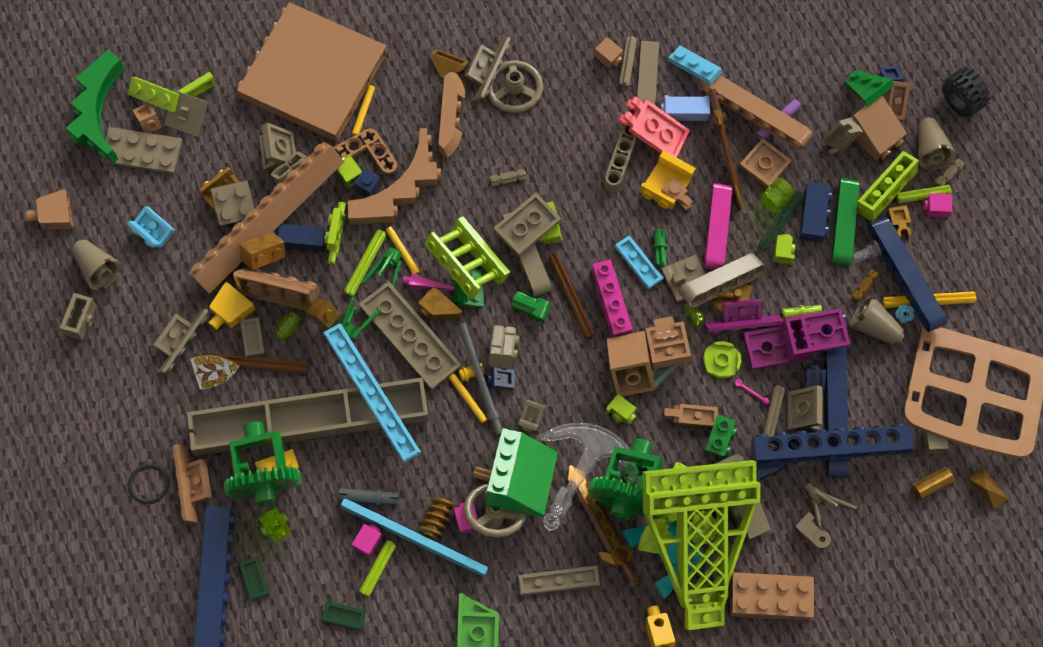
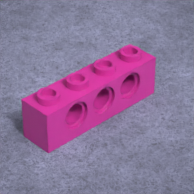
(611, 299)

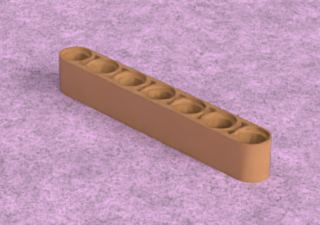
(759, 112)

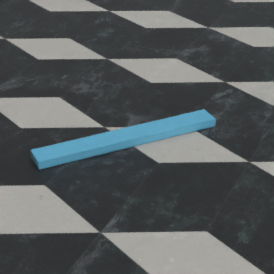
(372, 393)
(414, 537)

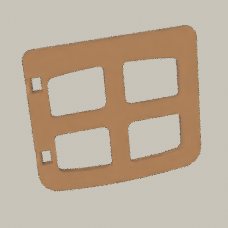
(976, 392)

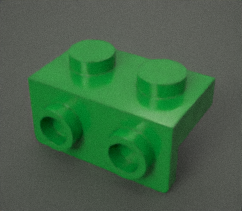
(462, 299)
(721, 433)

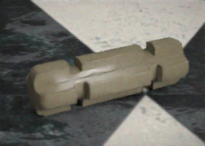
(948, 173)
(508, 177)

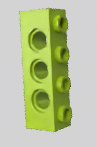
(887, 186)

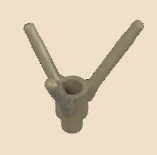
(817, 496)

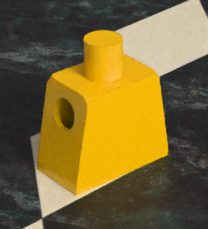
(229, 307)
(659, 628)

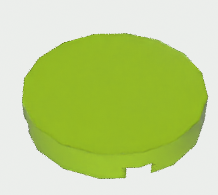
(722, 360)

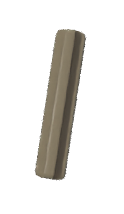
(627, 62)
(774, 410)

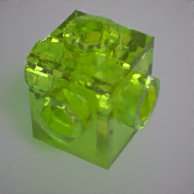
(274, 524)

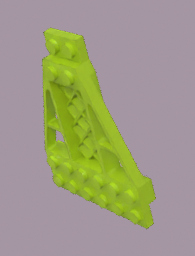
(691, 490)

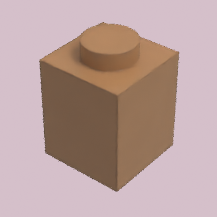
(609, 53)

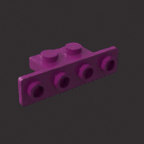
(743, 315)

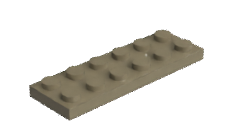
(410, 335)

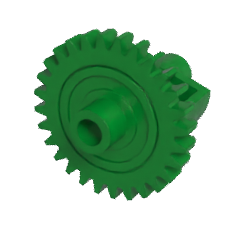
(262, 484)
(624, 498)

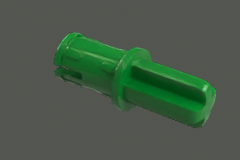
(660, 247)

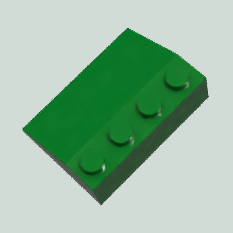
(521, 474)

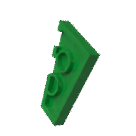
(868, 86)

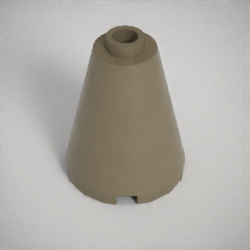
(933, 145)
(96, 265)
(876, 322)

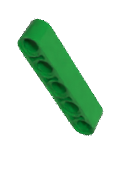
(846, 220)

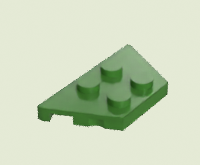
(476, 624)

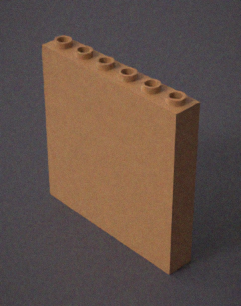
(312, 71)

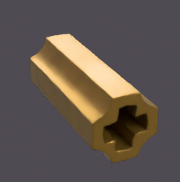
(933, 483)

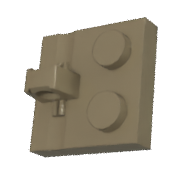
(682, 273)

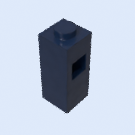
(302, 237)

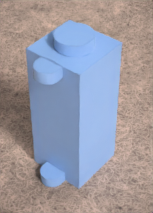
(687, 108)

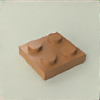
(765, 163)

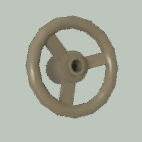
(514, 85)
(492, 518)

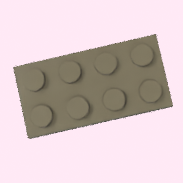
(144, 150)

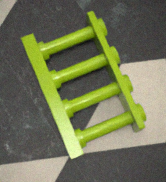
(477, 247)

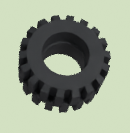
(966, 92)

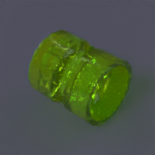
(778, 193)

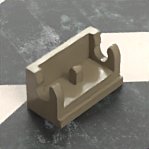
(841, 135)

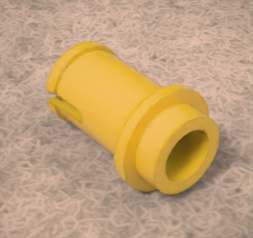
(467, 373)

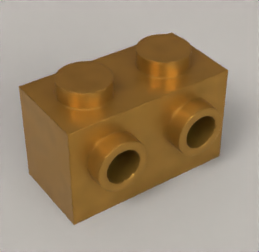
(262, 250)

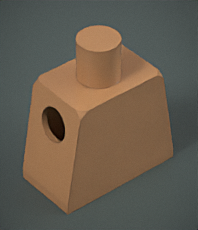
(52, 211)

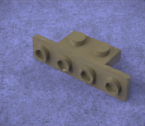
(484, 66)
(174, 337)

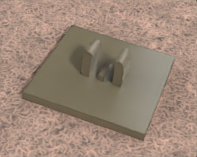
(188, 114)

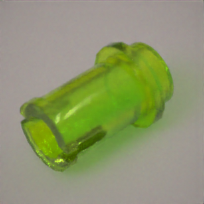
(695, 314)

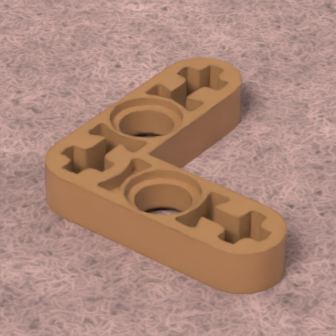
(371, 146)

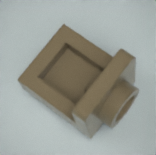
(531, 416)

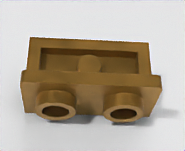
(222, 178)

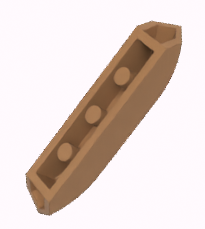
(451, 104)

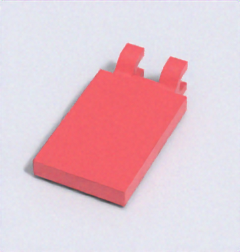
(654, 126)

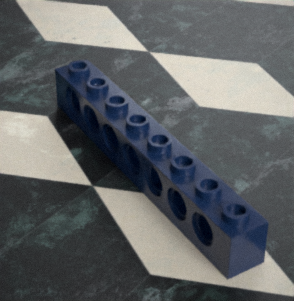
(763, 455)

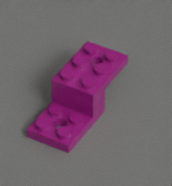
(796, 339)

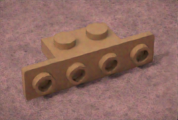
(192, 482)

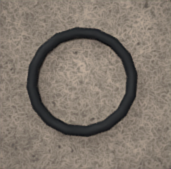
(141, 468)

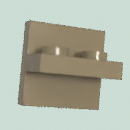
(275, 146)
(806, 409)

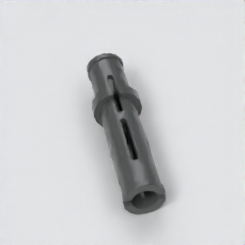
(370, 496)

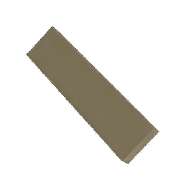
(648, 71)
(558, 580)

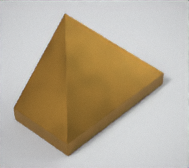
(447, 63)
(988, 488)

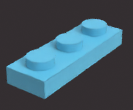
(695, 65)

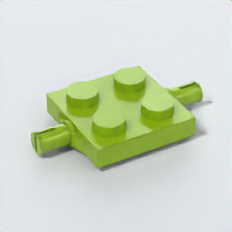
(333, 237)

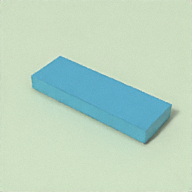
(638, 262)

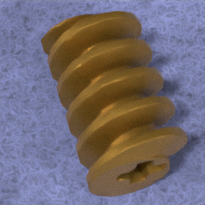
(435, 518)

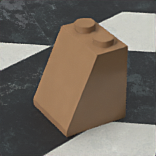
(880, 129)
(630, 364)

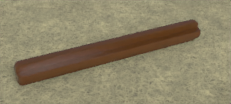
(571, 296)
(268, 364)

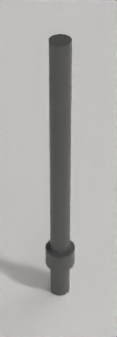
(493, 415)

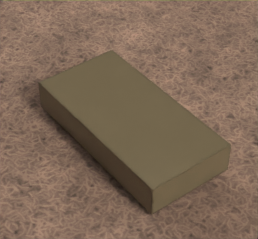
(252, 337)

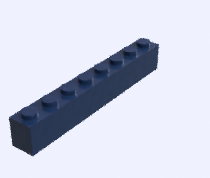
(214, 577)

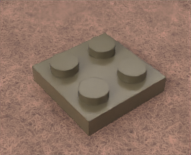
(232, 202)

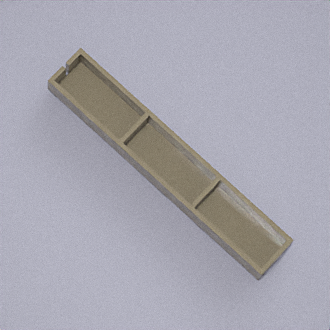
(304, 416)

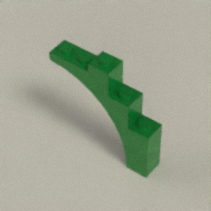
(94, 85)

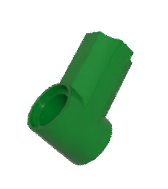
(535, 308)

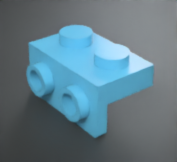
(151, 228)

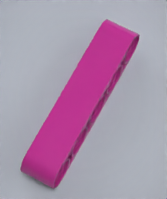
(718, 226)

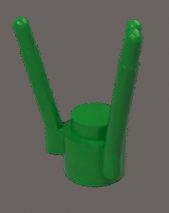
(390, 259)
(349, 328)

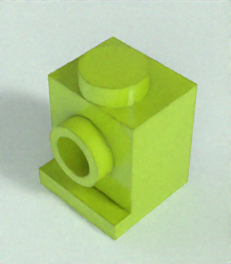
(784, 249)
(621, 410)

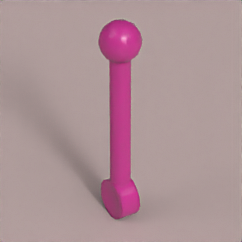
(738, 383)

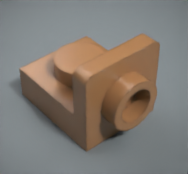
(147, 118)

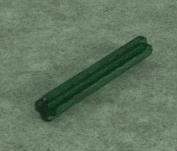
(780, 221)

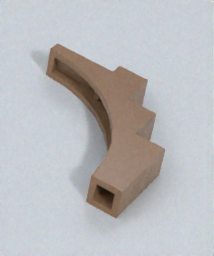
(383, 206)

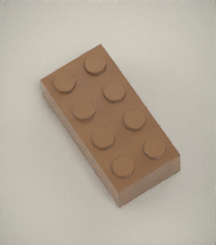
(772, 596)

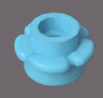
(900, 313)

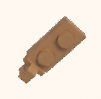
(692, 415)

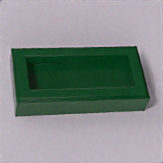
(254, 578)
(343, 615)

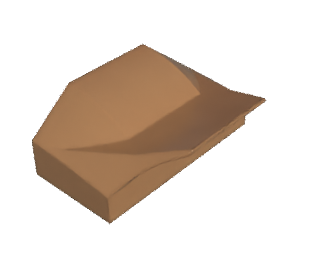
(897, 98)

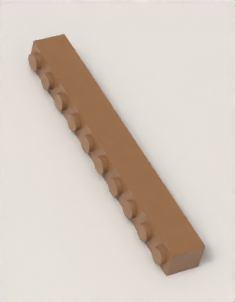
(267, 215)

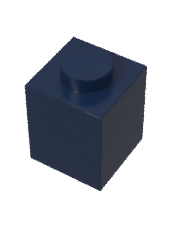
(367, 183)

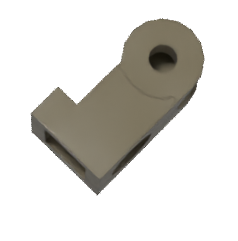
(819, 538)

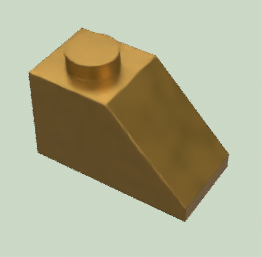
(438, 306)
(324, 314)

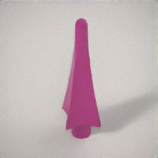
(420, 282)

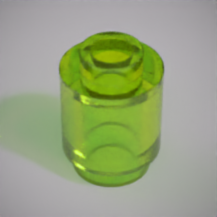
(287, 326)

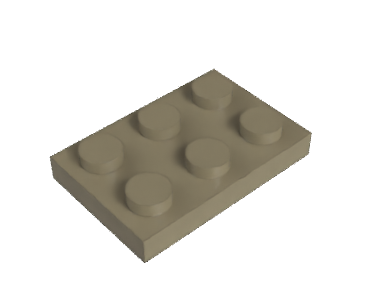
(527, 224)

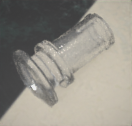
(868, 252)

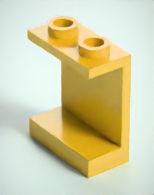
(664, 172)

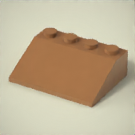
(276, 289)

